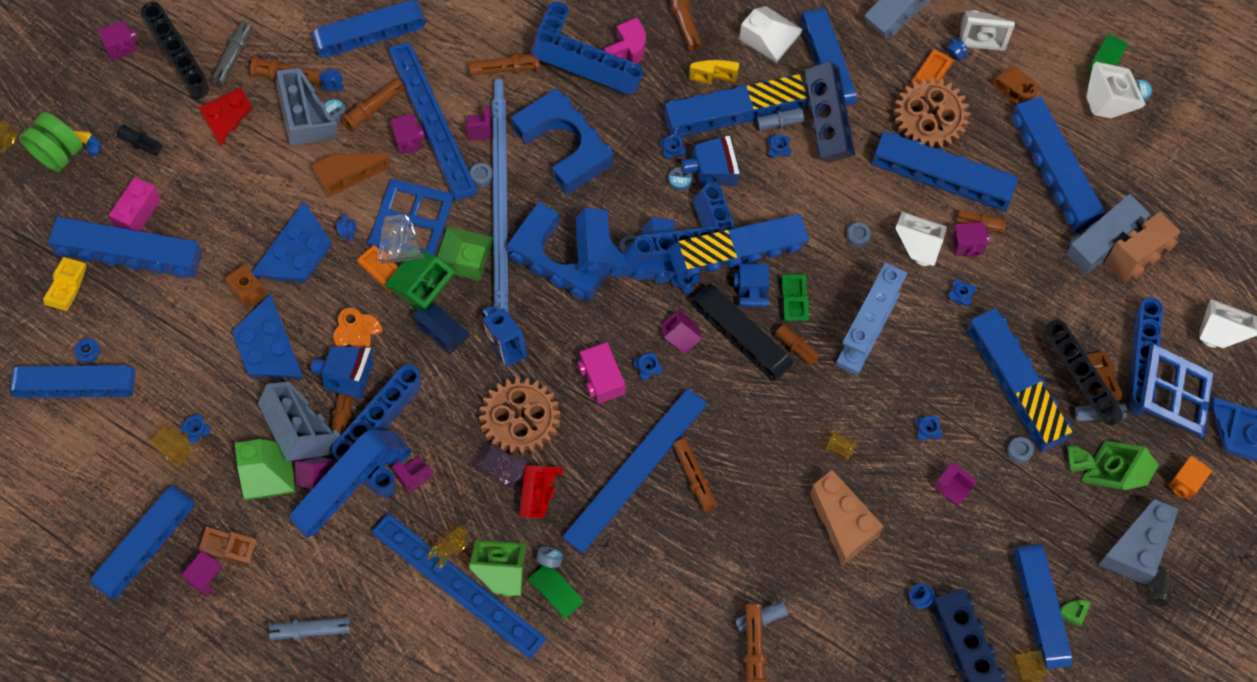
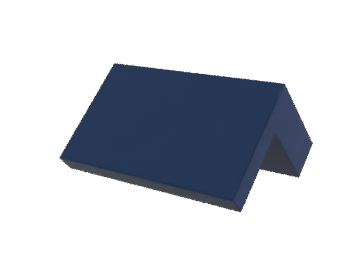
(441, 328)

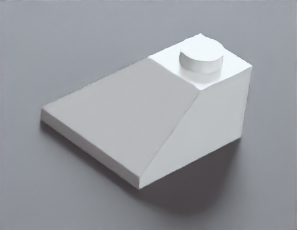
(985, 30)
(769, 33)
(1112, 91)
(921, 238)
(1226, 325)

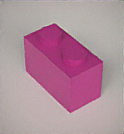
(135, 205)
(602, 373)

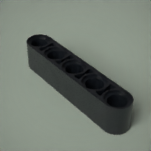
(179, 58)
(742, 332)
(1091, 379)

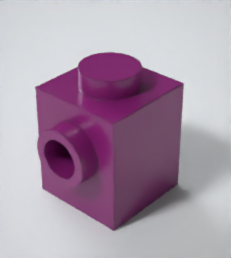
(118, 40)
(407, 134)
(970, 239)

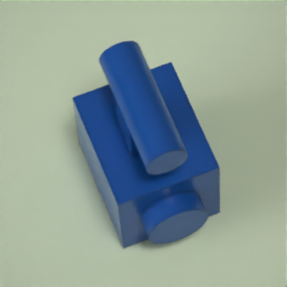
(752, 282)

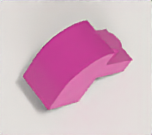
(631, 41)

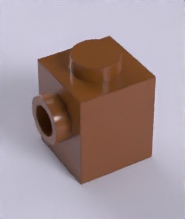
(245, 286)

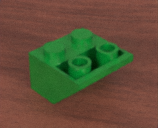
(420, 281)

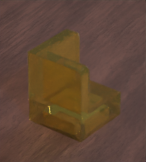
(172, 445)

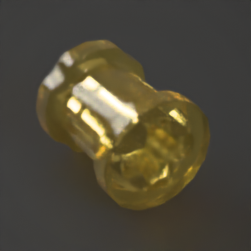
(841, 445)

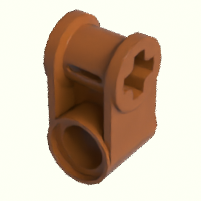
(1015, 85)

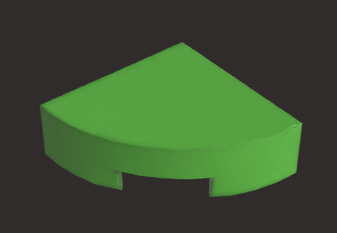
(1080, 459)
(1075, 611)

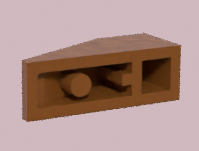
(345, 170)

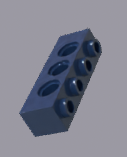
(841, 145)
(961, 604)

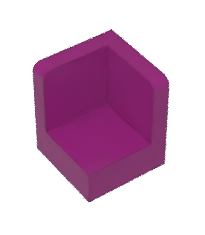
(479, 126)
(681, 331)
(311, 470)
(413, 474)
(955, 484)
(201, 573)

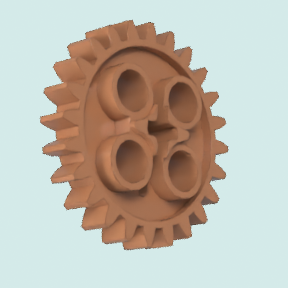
(950, 106)
(535, 401)

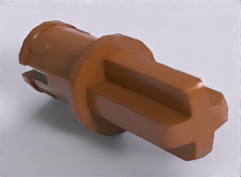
(991, 223)
(797, 344)
(342, 414)

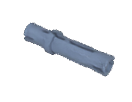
(309, 628)

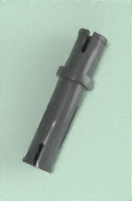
(235, 46)

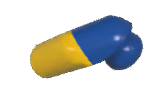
(93, 144)

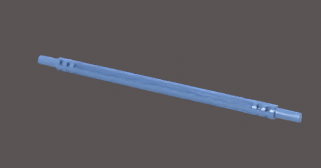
(500, 240)

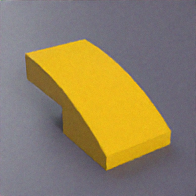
(706, 70)
(66, 284)

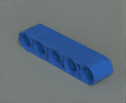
(368, 28)
(826, 48)
(1141, 344)
(72, 381)
(142, 542)
(1042, 606)

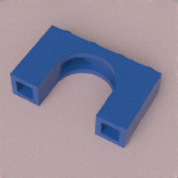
(556, 112)
(527, 249)
(599, 254)

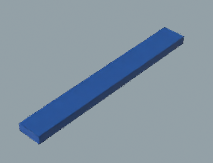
(432, 121)
(634, 471)
(460, 587)

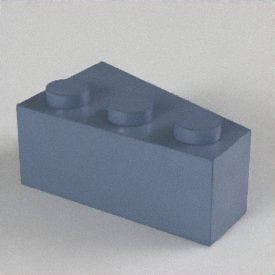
(890, 15)
(301, 109)
(1100, 237)
(293, 424)
(1143, 545)

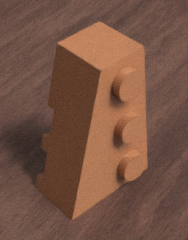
(1142, 247)
(844, 516)

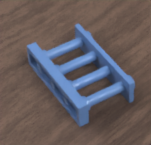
(871, 319)

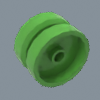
(51, 142)

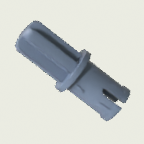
(780, 119)
(1087, 413)
(769, 614)

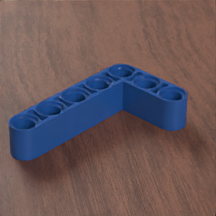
(580, 57)
(713, 216)
(390, 411)
(368, 452)

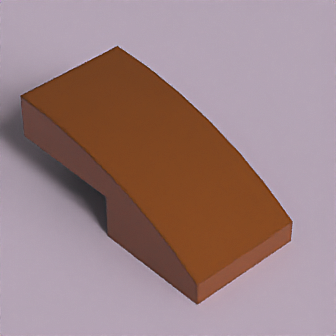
(1106, 370)
(227, 546)

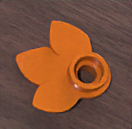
(356, 333)

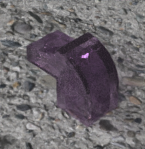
(499, 465)

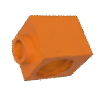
(1190, 478)

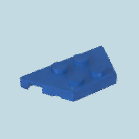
(295, 250)
(265, 344)
(1236, 428)

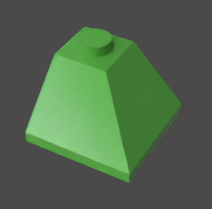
(465, 252)
(1121, 466)
(263, 469)
(499, 565)

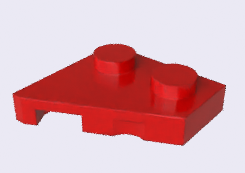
(226, 113)
(538, 490)

